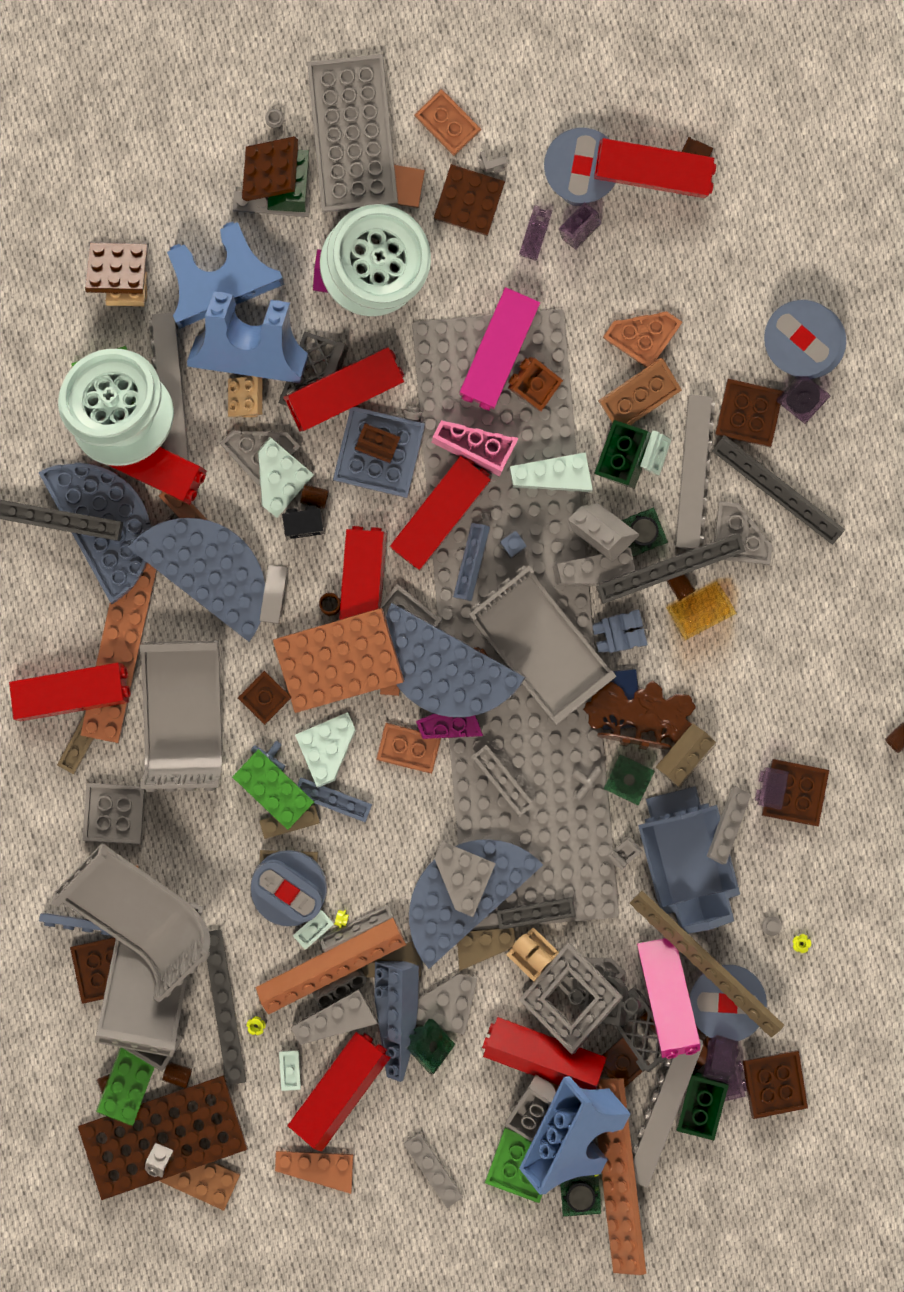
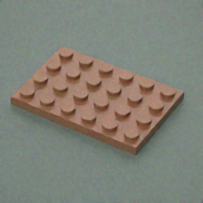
(338, 660)

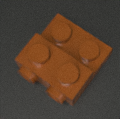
(534, 383)

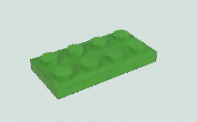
(273, 789)
(125, 1087)

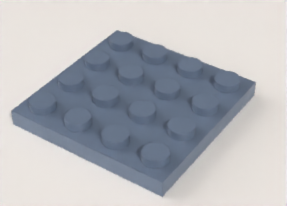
(369, 472)

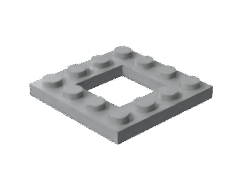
(606, 998)

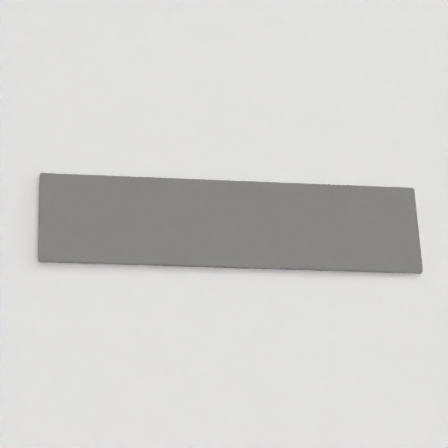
(559, 830)

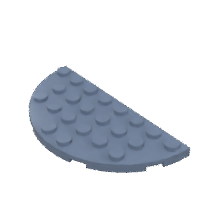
(102, 494)
(209, 566)
(445, 672)
(432, 916)

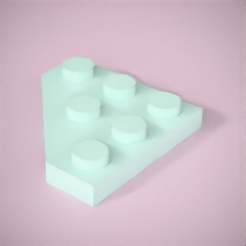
(279, 477)
(326, 747)

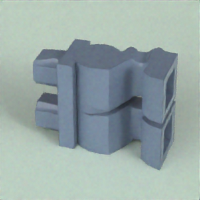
(614, 630)

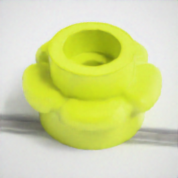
(341, 918)
(796, 943)
(261, 1026)

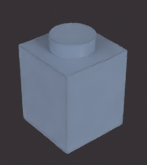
(513, 544)

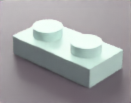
(313, 929)
(290, 1070)

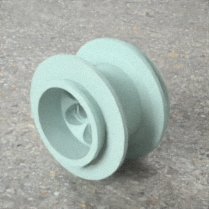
(359, 291)
(105, 387)

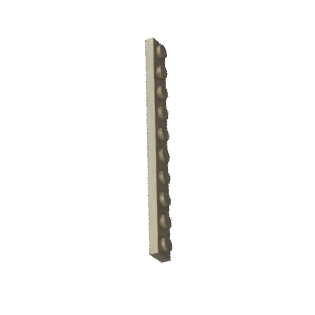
(707, 964)

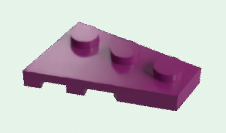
(448, 727)

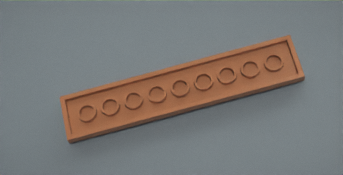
(121, 644)
(621, 1193)

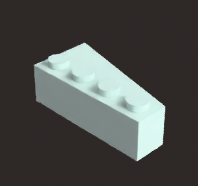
(559, 473)

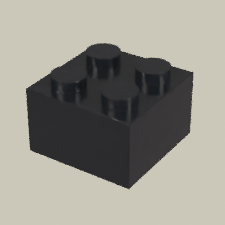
(303, 523)

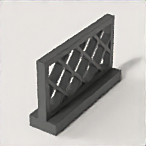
(335, 362)

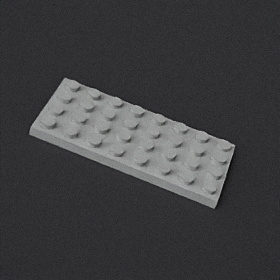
(352, 133)

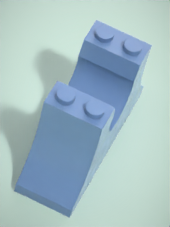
(240, 275)
(246, 349)
(565, 1137)

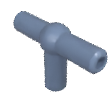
(271, 753)

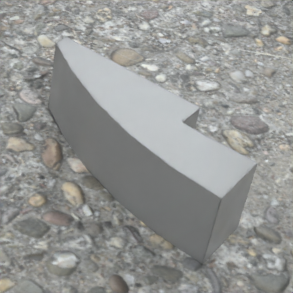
(273, 594)

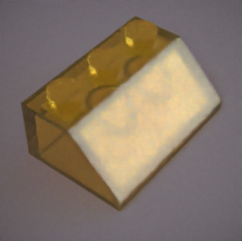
(701, 610)

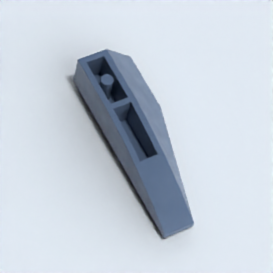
(396, 1011)

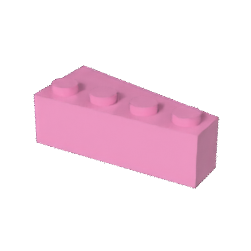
(482, 447)

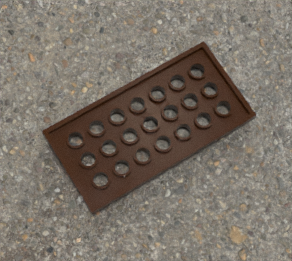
(181, 1162)

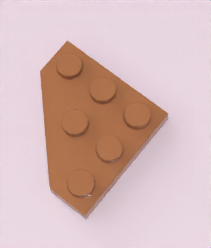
(643, 336)

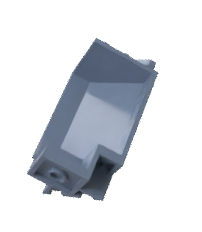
(676, 853)

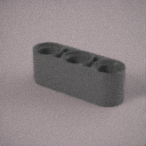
(339, 989)

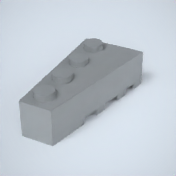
(593, 569)
(340, 1017)

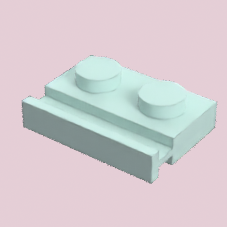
(655, 453)

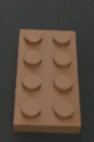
(640, 394)
(207, 1182)

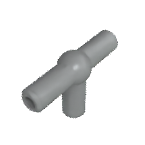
(588, 782)

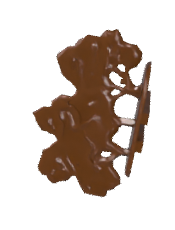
(646, 712)

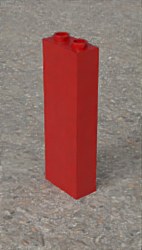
(654, 168)
(344, 389)
(167, 474)
(440, 512)
(362, 571)
(69, 692)
(541, 1055)
(339, 1091)

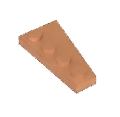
(326, 1169)

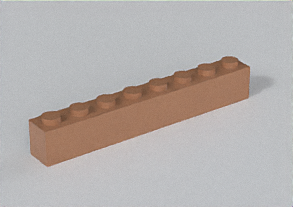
(330, 966)

